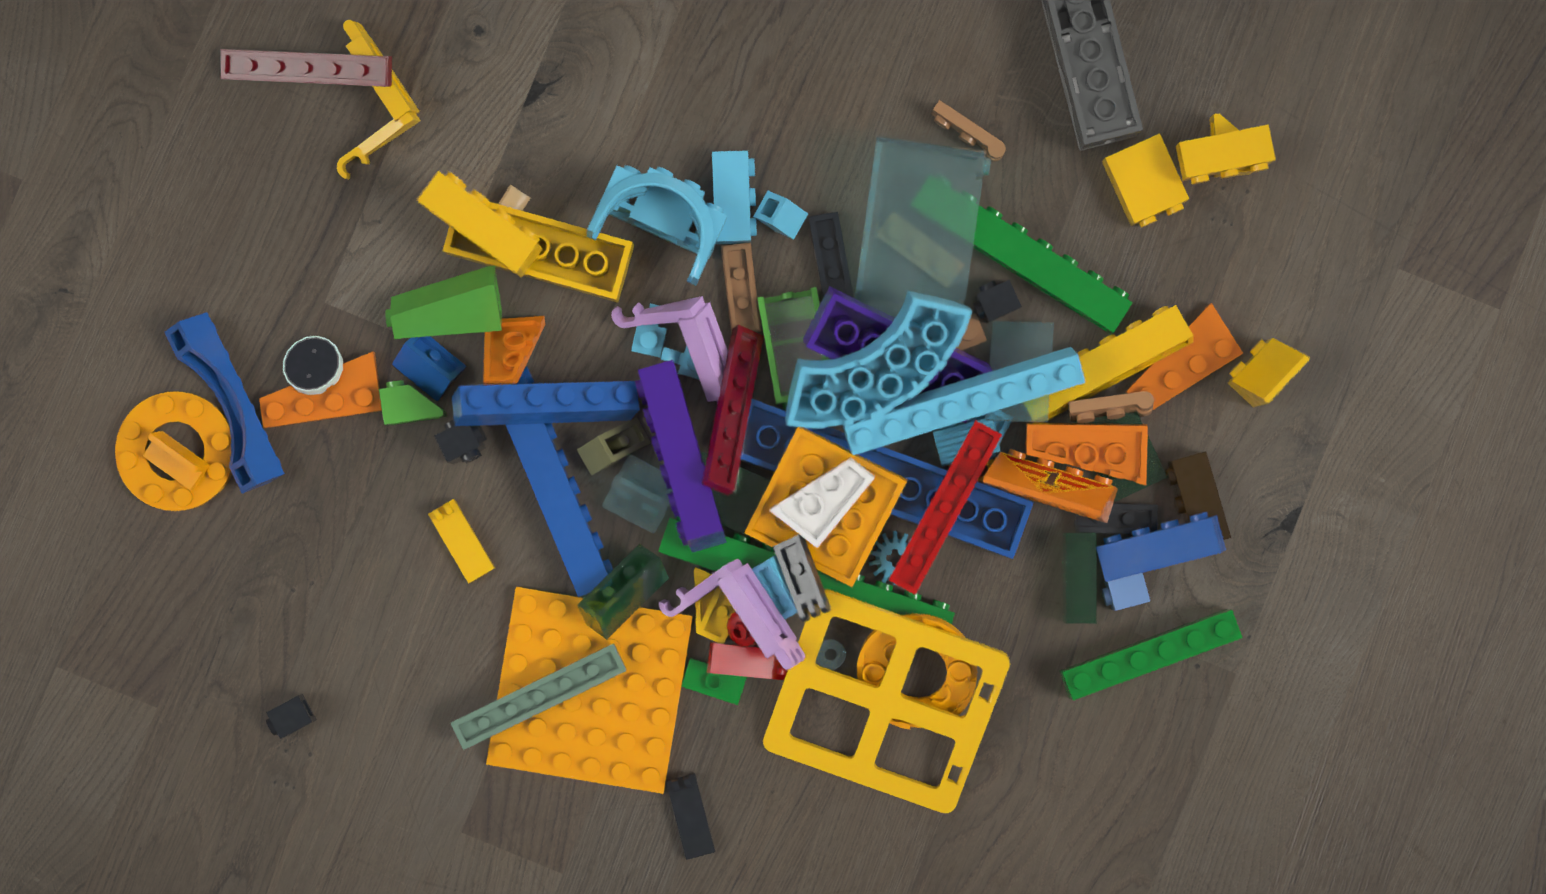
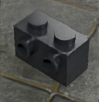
(461, 442)

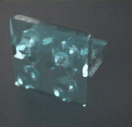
(639, 494)

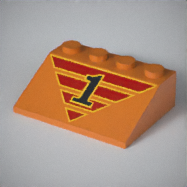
(1052, 486)

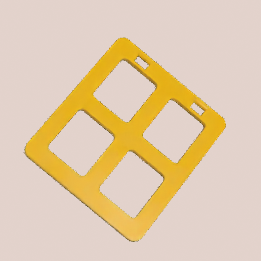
(887, 703)

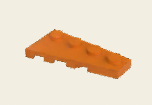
(1211, 349)
(352, 395)
(1101, 448)

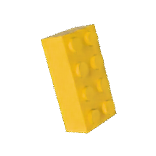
(481, 225)

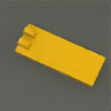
(461, 541)

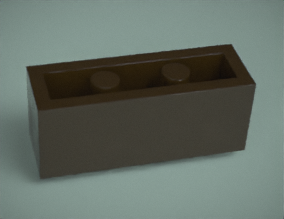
(1196, 489)

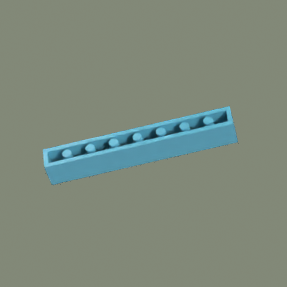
(968, 400)

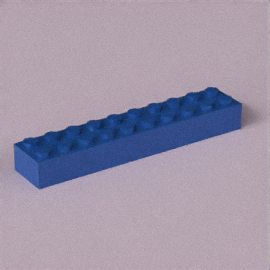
(987, 520)

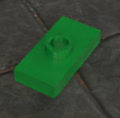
(715, 685)

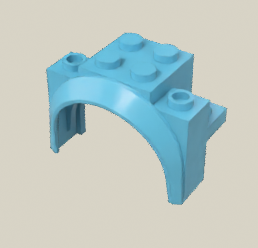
(663, 209)

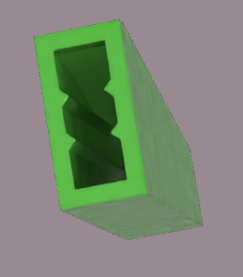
(448, 307)

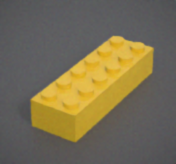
(566, 258)

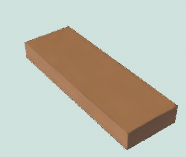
(741, 286)

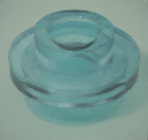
(840, 658)

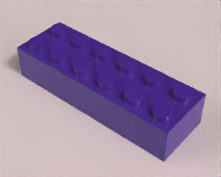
(849, 325)
(679, 448)

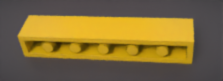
(1125, 356)

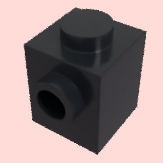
(996, 301)

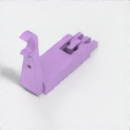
(699, 331)
(751, 605)

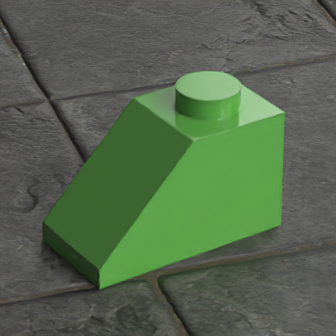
(406, 404)

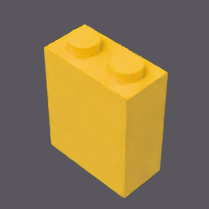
(1146, 181)

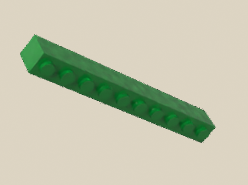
(740, 548)

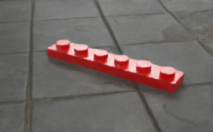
(945, 507)

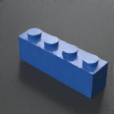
(1161, 547)

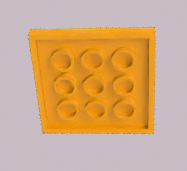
(854, 536)

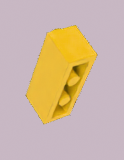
(1225, 154)

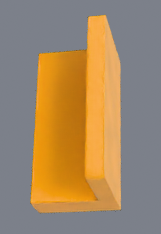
(175, 459)

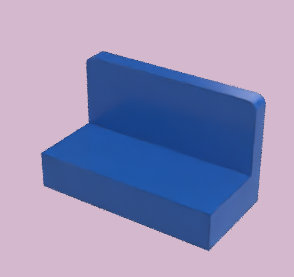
(428, 365)

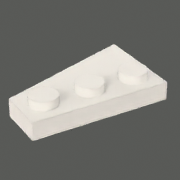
(823, 502)

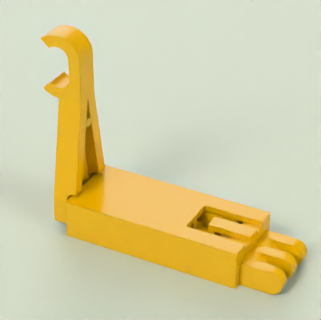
(394, 98)

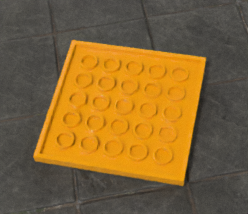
(612, 731)

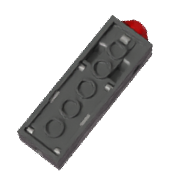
(1092, 71)

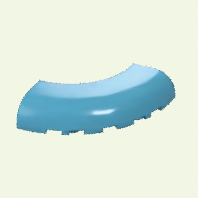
(881, 373)

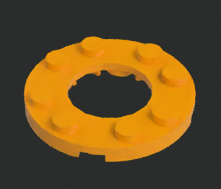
(133, 443)
(960, 675)

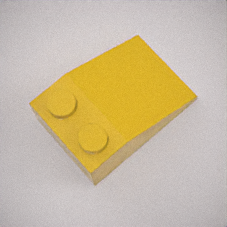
(1266, 371)

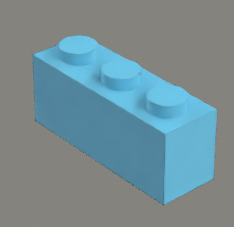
(734, 196)

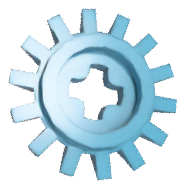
(886, 549)

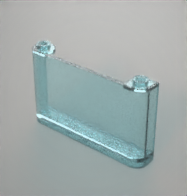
(919, 222)

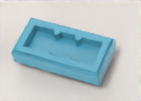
(774, 582)

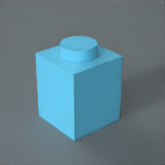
(780, 215)

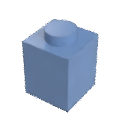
(1125, 592)

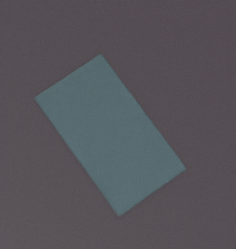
(1014, 344)

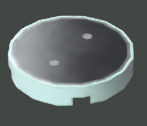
(312, 365)

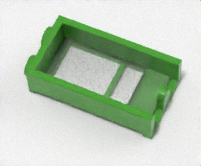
(784, 326)

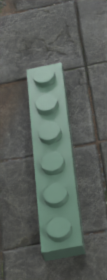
(538, 696)

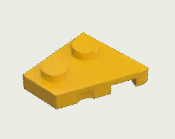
(712, 611)

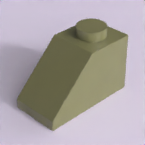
(613, 446)

